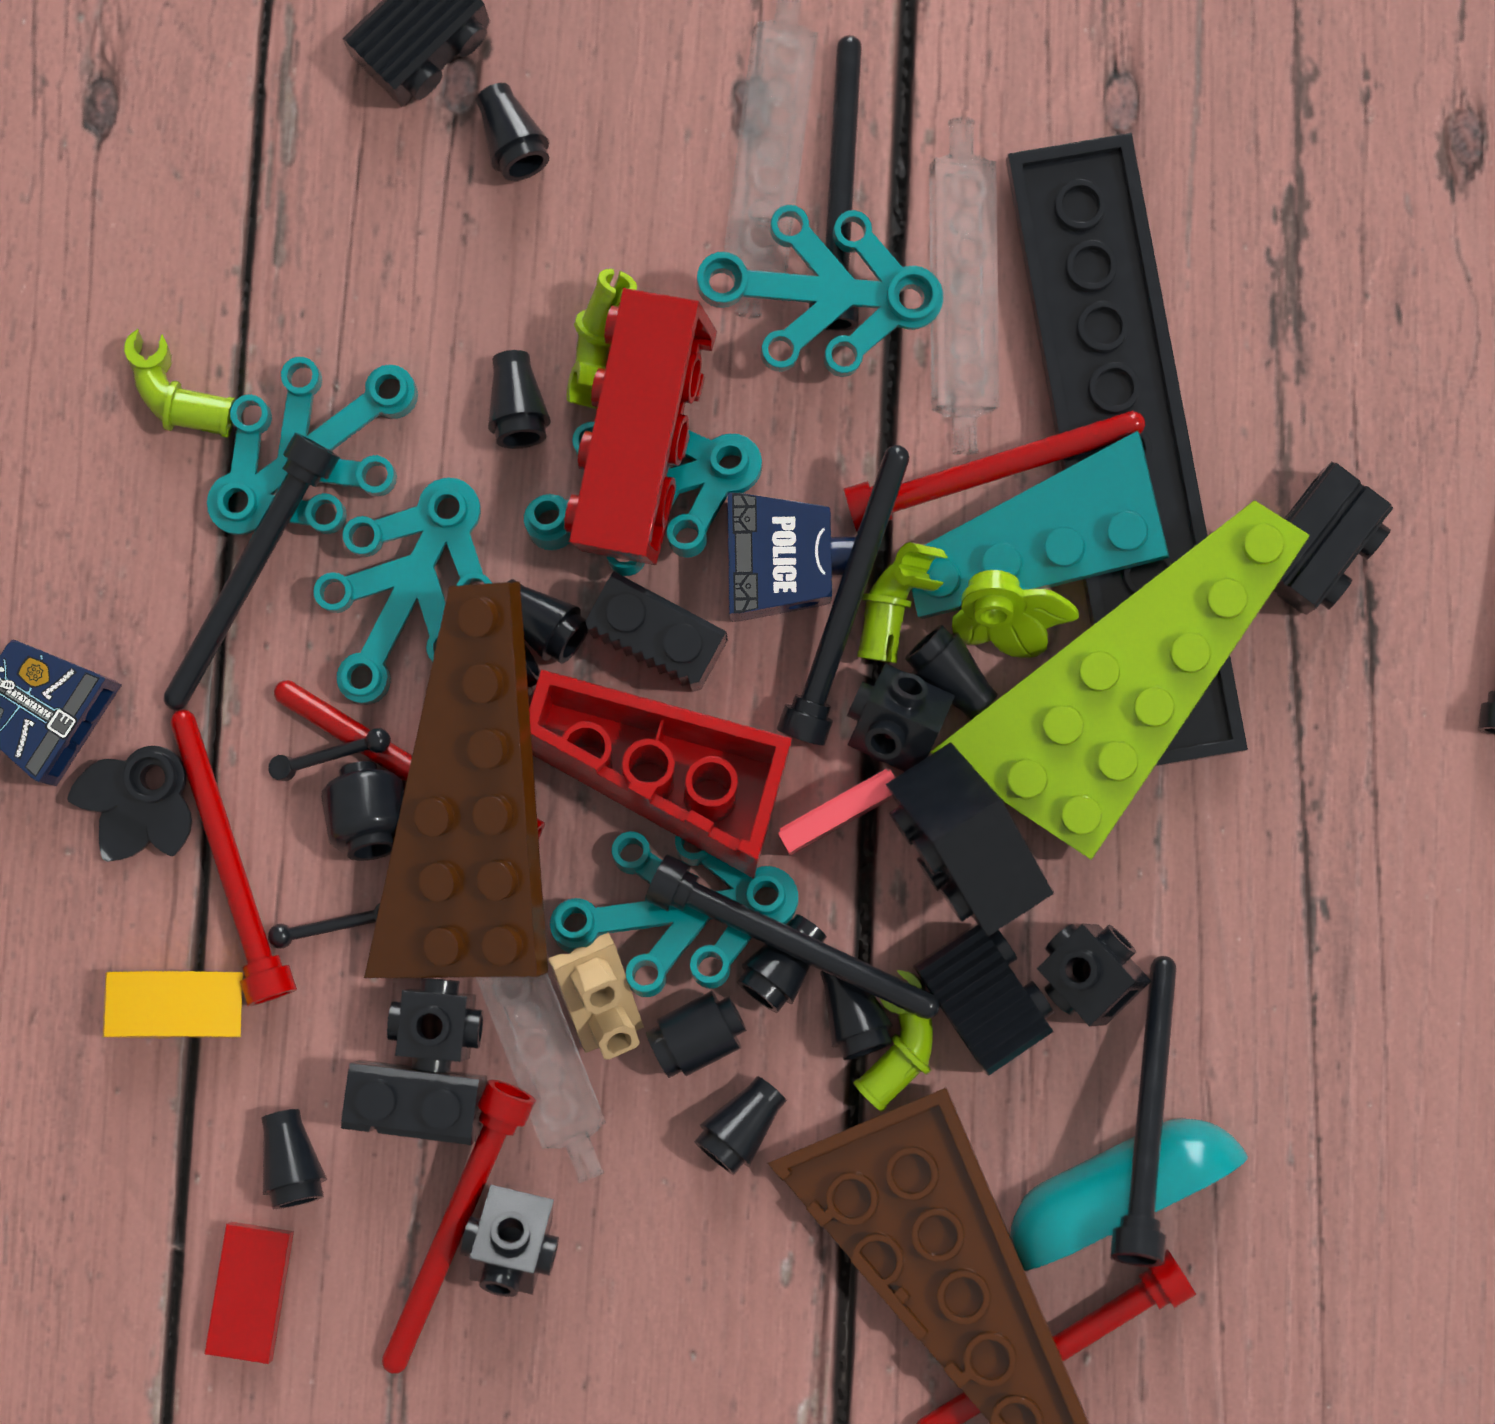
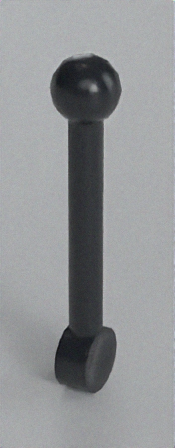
(285, 768)
(281, 935)

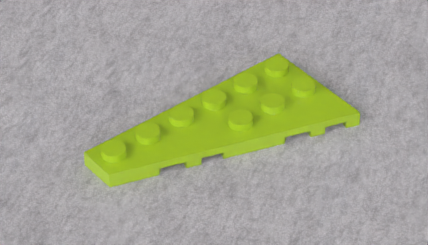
(1105, 708)

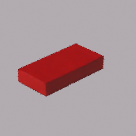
(249, 1292)

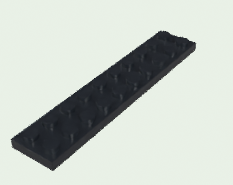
(1111, 355)

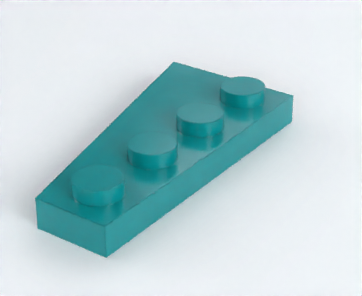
(1058, 532)

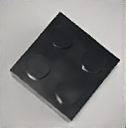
(967, 840)

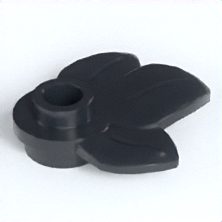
(131, 810)

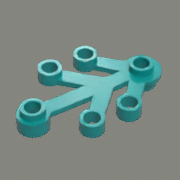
(831, 290)
(702, 472)
(263, 485)
(409, 577)
(684, 924)

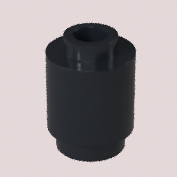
(696, 1034)

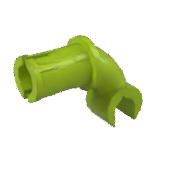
(590, 325)
(168, 400)
(888, 600)
(903, 1059)

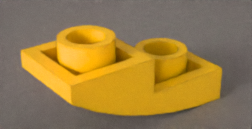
(172, 1004)

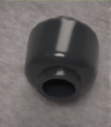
(363, 810)

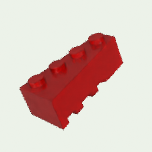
(638, 425)
(667, 763)

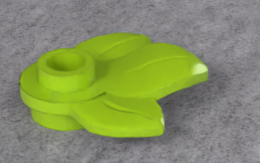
(1009, 616)

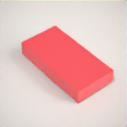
(836, 812)

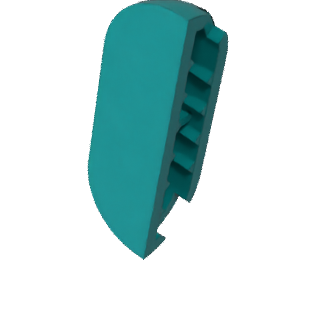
(1092, 1196)

